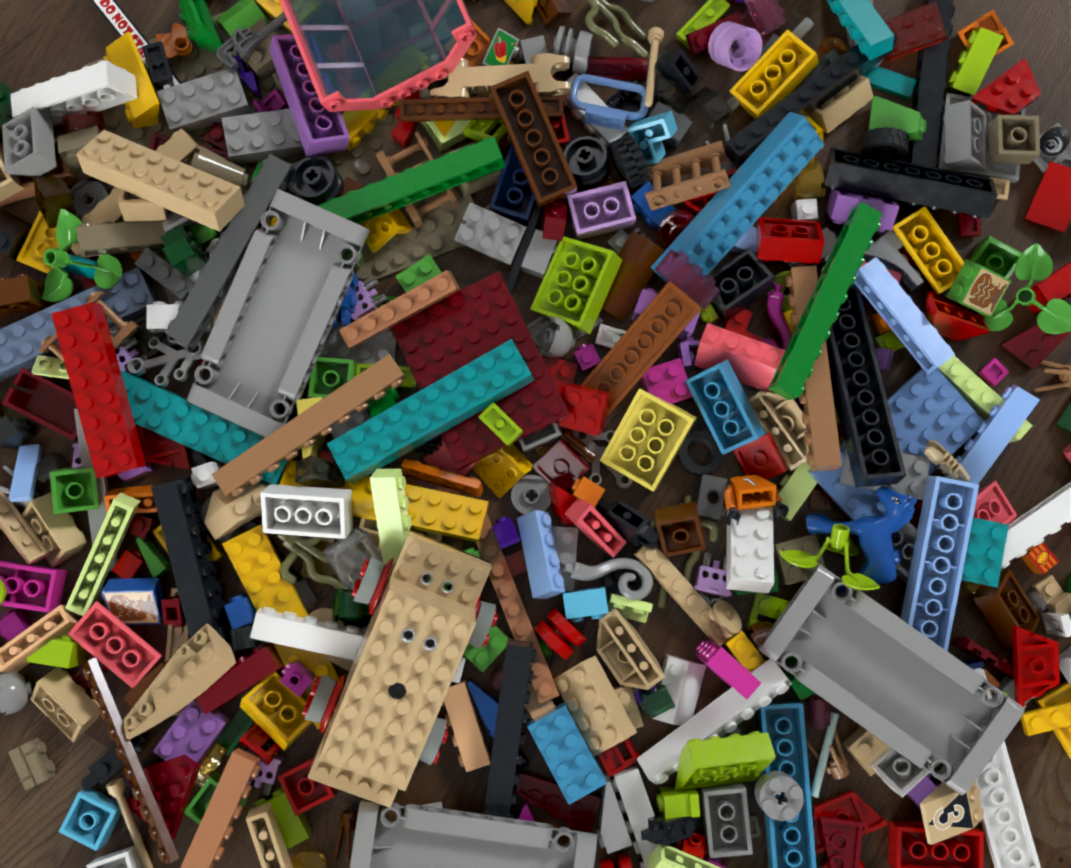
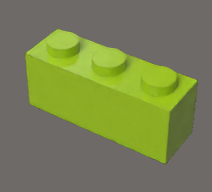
(975, 61)

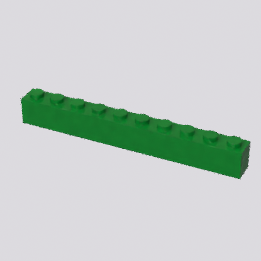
(418, 182)
(825, 302)

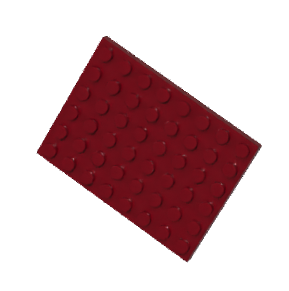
(462, 331)

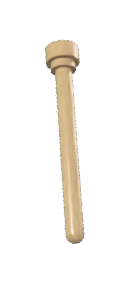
(655, 38)
(117, 789)

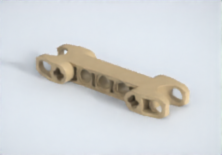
(479, 79)

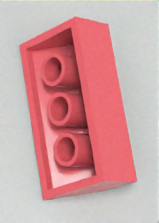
(750, 359)
(115, 645)

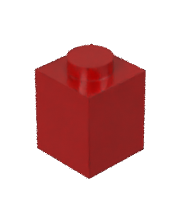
(130, 564)

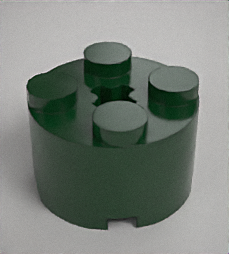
(349, 611)

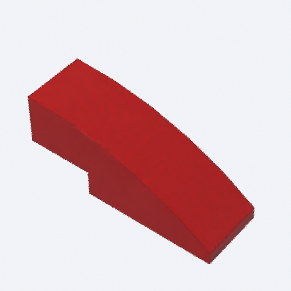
(404, 131)

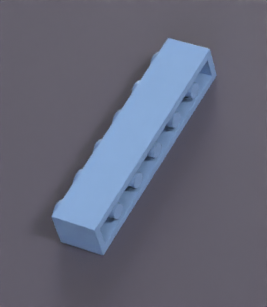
(902, 316)
(996, 432)

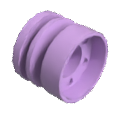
(735, 46)

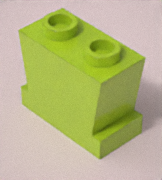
(678, 803)

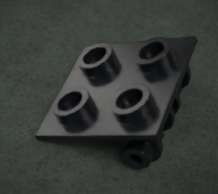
(628, 101)

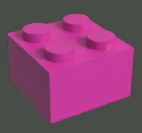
(667, 382)

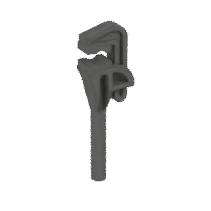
(245, 42)

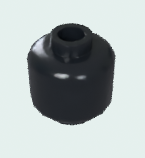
(1054, 141)

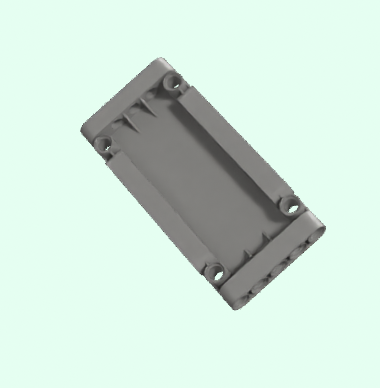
(277, 314)
(892, 680)
(462, 839)

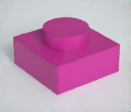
(993, 372)

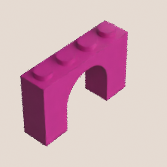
(727, 668)

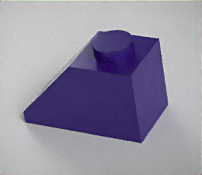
(506, 532)

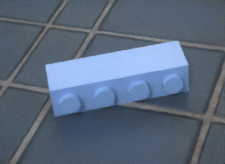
(540, 555)

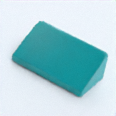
(80, 270)

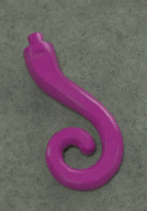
(774, 308)

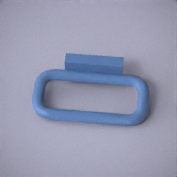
(602, 115)

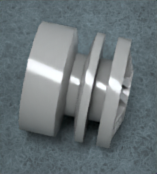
(576, 49)

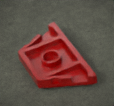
(1010, 91)
(163, 450)
(1034, 664)
(844, 806)

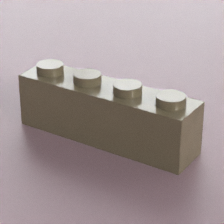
(119, 237)

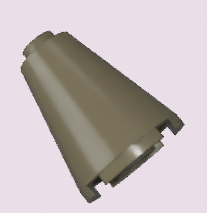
(219, 167)

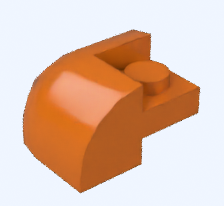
(990, 22)

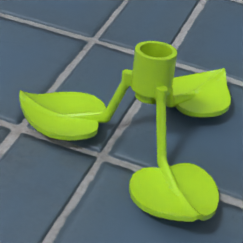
(837, 542)

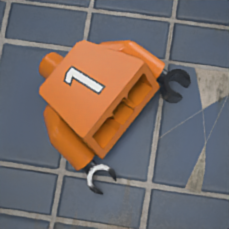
(749, 493)

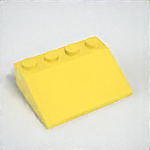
(647, 439)

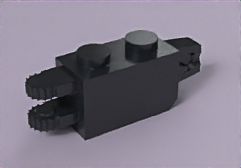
(629, 523)
(109, 764)
(670, 830)

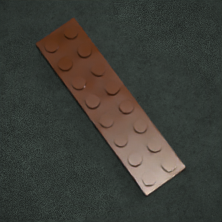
(643, 344)

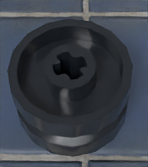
(588, 162)
(317, 180)

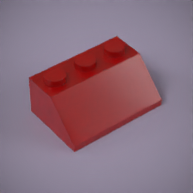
(789, 240)

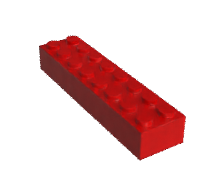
(98, 390)

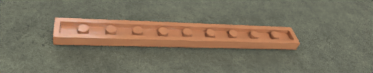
(515, 610)

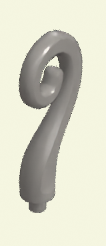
(586, 573)

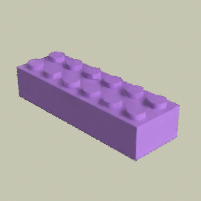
(317, 127)

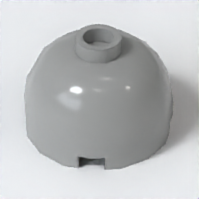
(556, 338)
(13, 692)

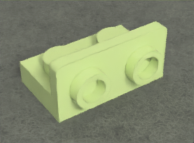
(50, 367)
(630, 609)

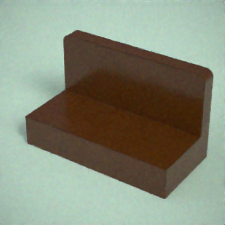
(552, 9)

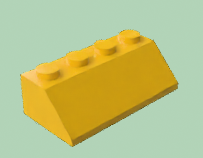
(775, 74)
(144, 109)
(929, 249)

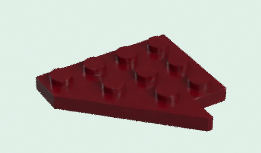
(171, 787)

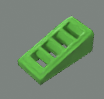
(155, 560)

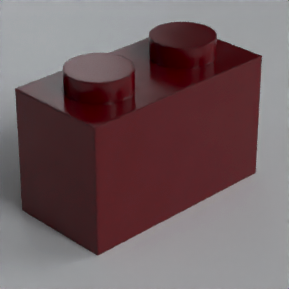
(554, 220)

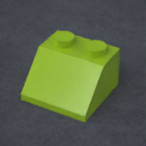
(60, 652)

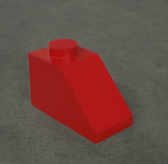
(561, 503)

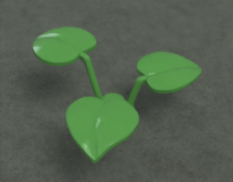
(1037, 266)
(57, 284)

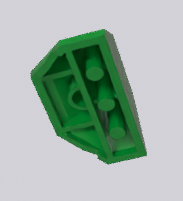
(200, 24)

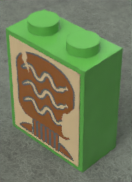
(978, 288)

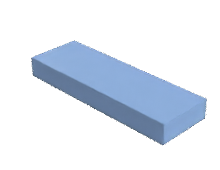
(25, 473)

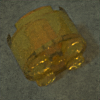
(809, 181)

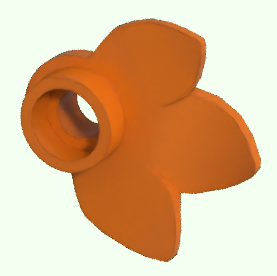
(175, 40)

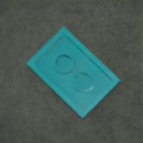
(985, 552)

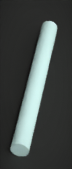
(828, 739)

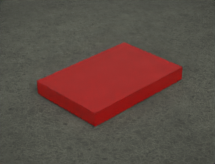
(1052, 199)

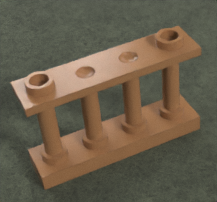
(388, 162)
(683, 164)
(125, 329)

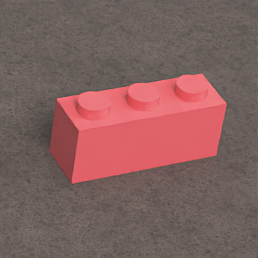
(595, 527)

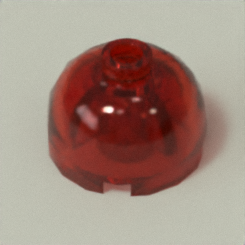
(74, 121)
(673, 225)

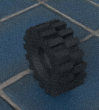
(629, 161)

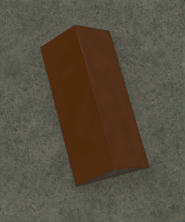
(633, 274)

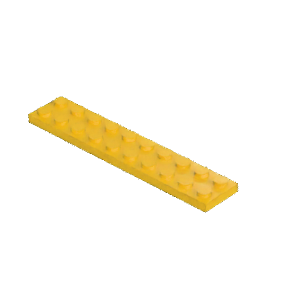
(428, 508)
(260, 575)

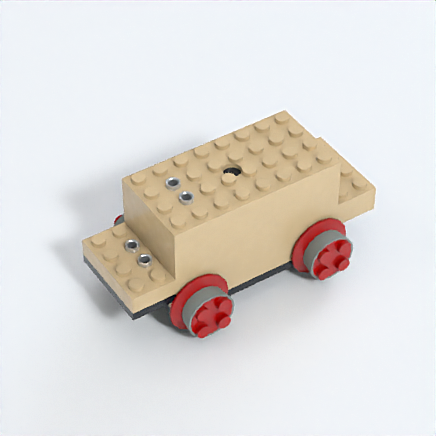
(401, 668)

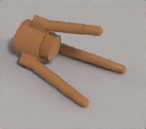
(1064, 375)
(837, 765)

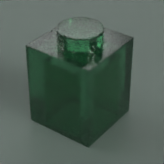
(657, 701)

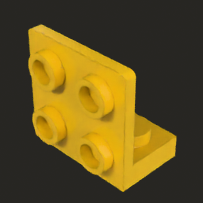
(385, 228)
(503, 469)

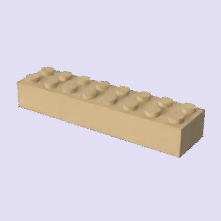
(161, 180)

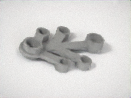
(170, 359)
(596, 462)

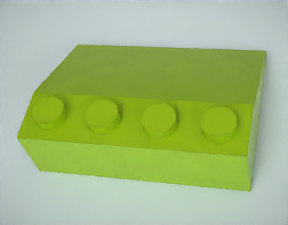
(577, 283)
(723, 760)

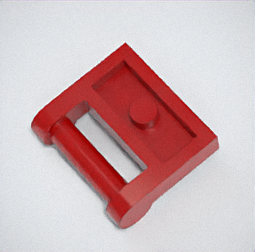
(255, 739)
(614, 761)

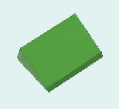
(240, 15)
(996, 256)
(74, 489)

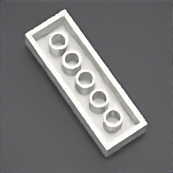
(79, 91)

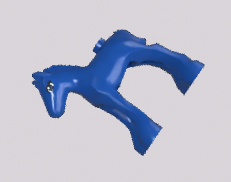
(874, 534)

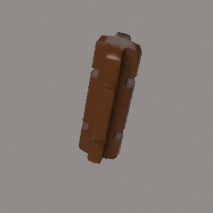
(578, 446)

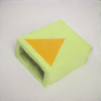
(446, 132)

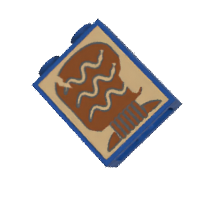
(134, 600)

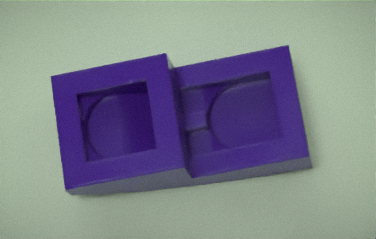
(248, 77)

